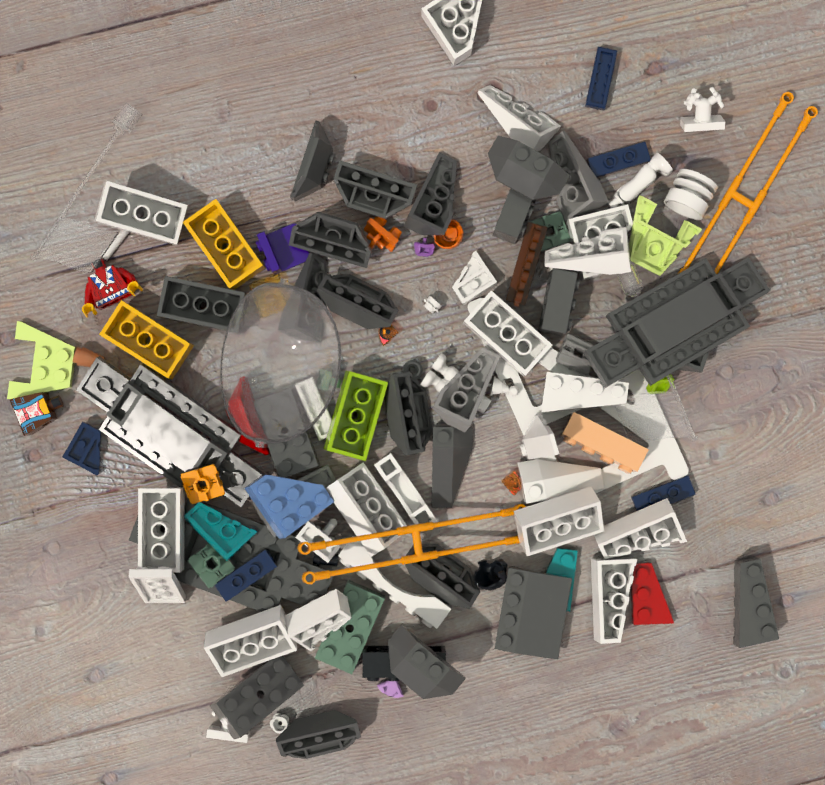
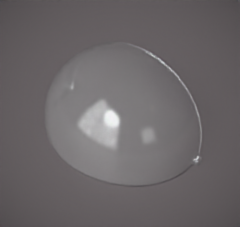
(279, 363)

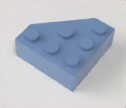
(287, 502)

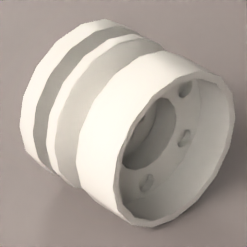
(690, 194)

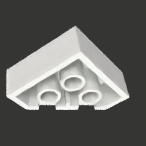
(453, 25)
(593, 223)

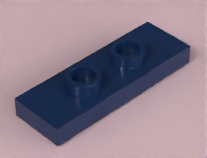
(601, 78)
(619, 159)
(674, 491)
(246, 575)

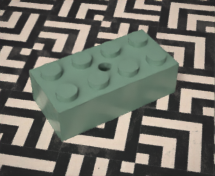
(343, 646)

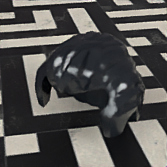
(491, 575)

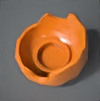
(452, 237)

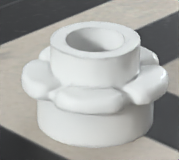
(432, 305)
(274, 722)

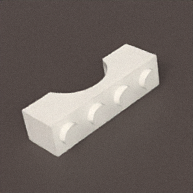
(404, 490)

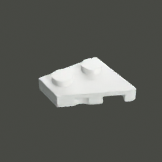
(474, 280)

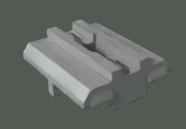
(566, 357)

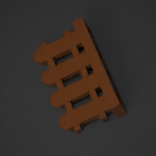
(526, 263)

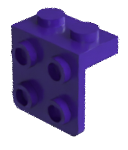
(278, 252)

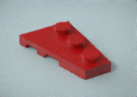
(647, 597)

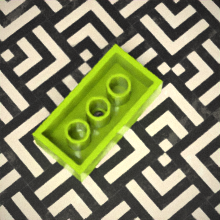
(350, 435)

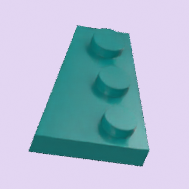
(219, 531)
(564, 564)

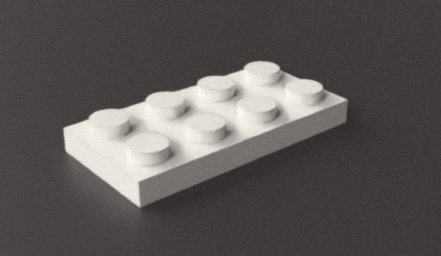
(157, 585)

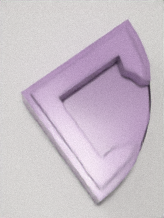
(390, 688)

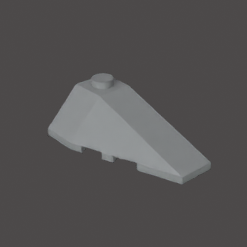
(582, 191)
(463, 394)

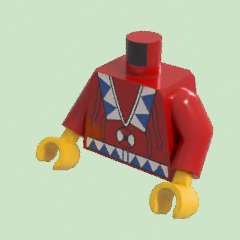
(108, 287)

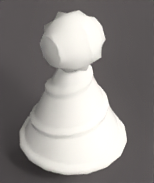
(499, 387)

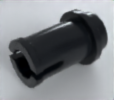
(319, 561)

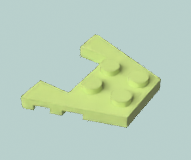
(652, 247)
(51, 363)

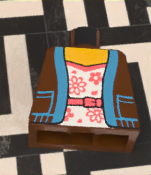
(35, 411)

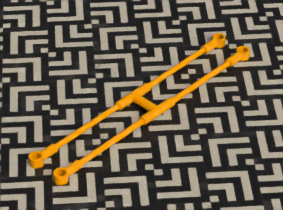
(732, 193)
(415, 531)

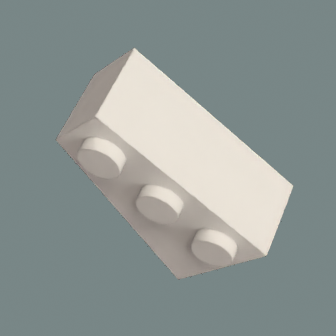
(316, 619)

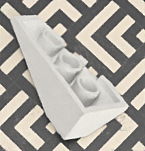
(519, 121)
(600, 254)
(538, 440)
(550, 479)

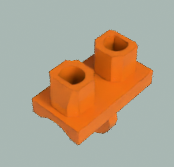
(380, 236)

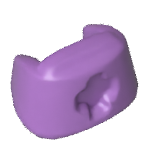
(424, 249)

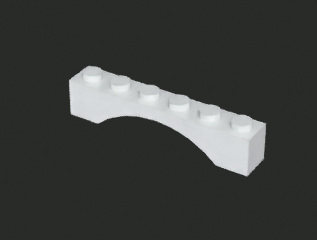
(426, 606)

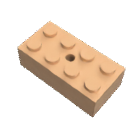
(604, 442)

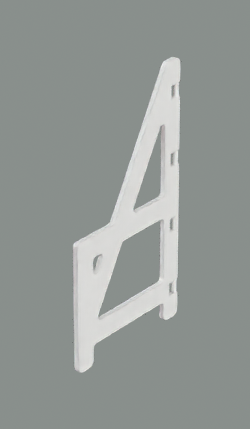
(660, 451)

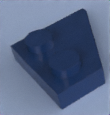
(85, 448)

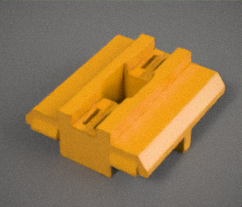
(210, 476)

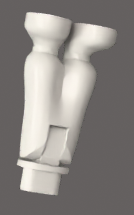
(641, 181)
(448, 373)

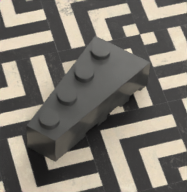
(753, 609)

